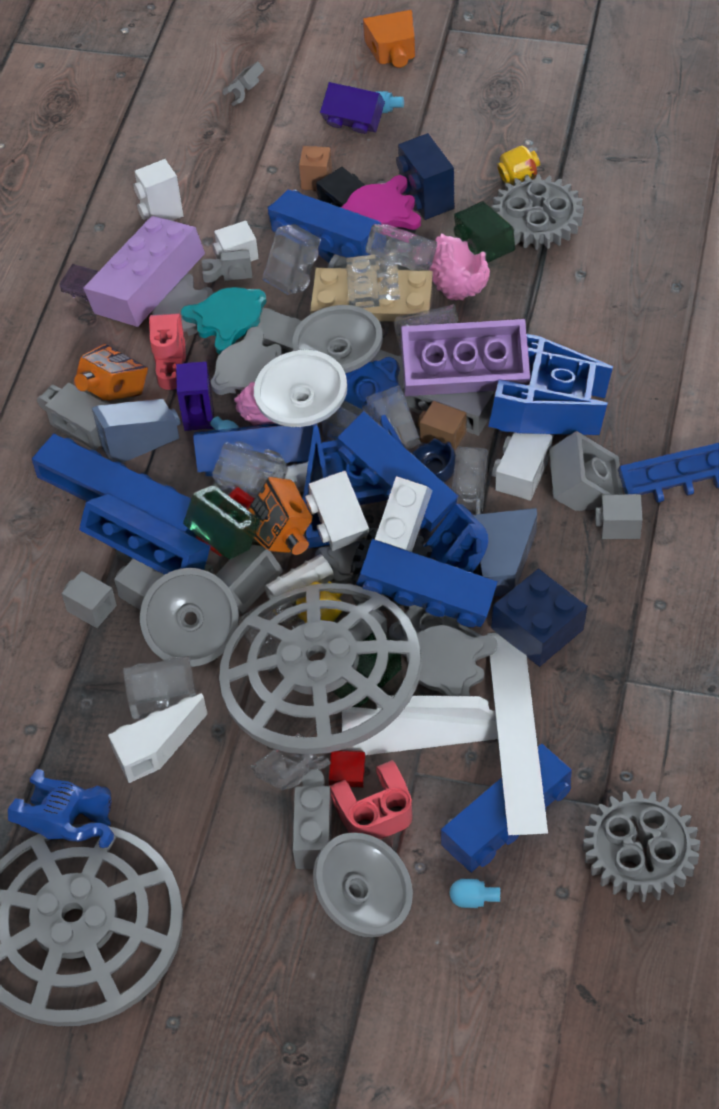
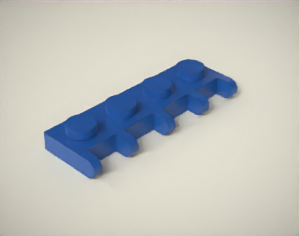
(671, 471)

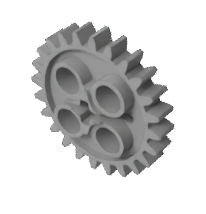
(540, 210)
(611, 851)

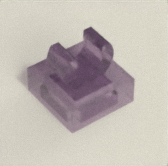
(76, 279)

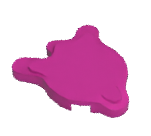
(385, 203)

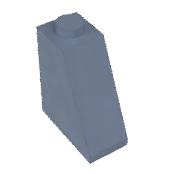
(135, 428)
(508, 546)

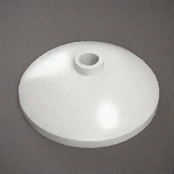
(300, 388)

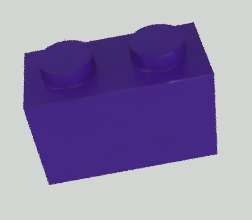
(352, 108)
(195, 395)

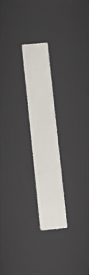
(517, 741)

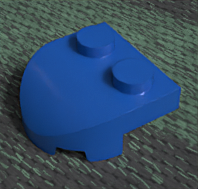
(459, 540)

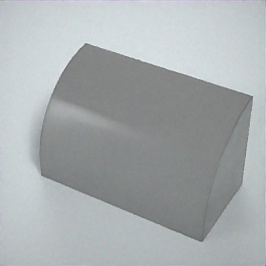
(249, 574)

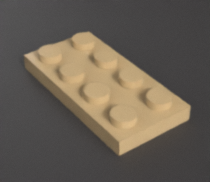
(415, 293)

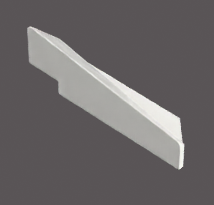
(427, 724)

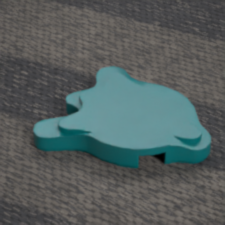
(226, 314)

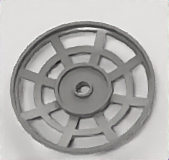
(322, 675)
(88, 933)

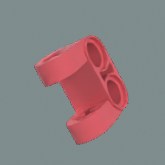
(167, 346)
(375, 806)

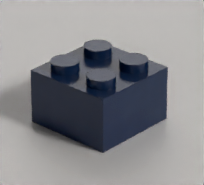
(428, 175)
(538, 617)

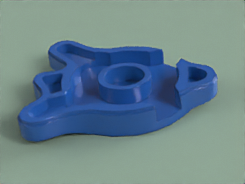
(371, 379)

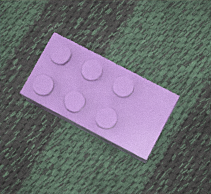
(144, 270)
(463, 356)

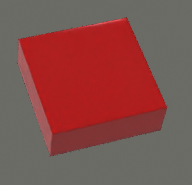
(348, 767)

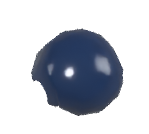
(438, 458)

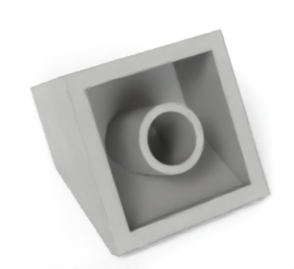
(583, 472)

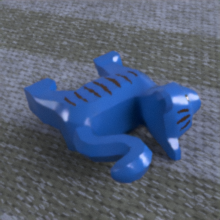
(57, 807)

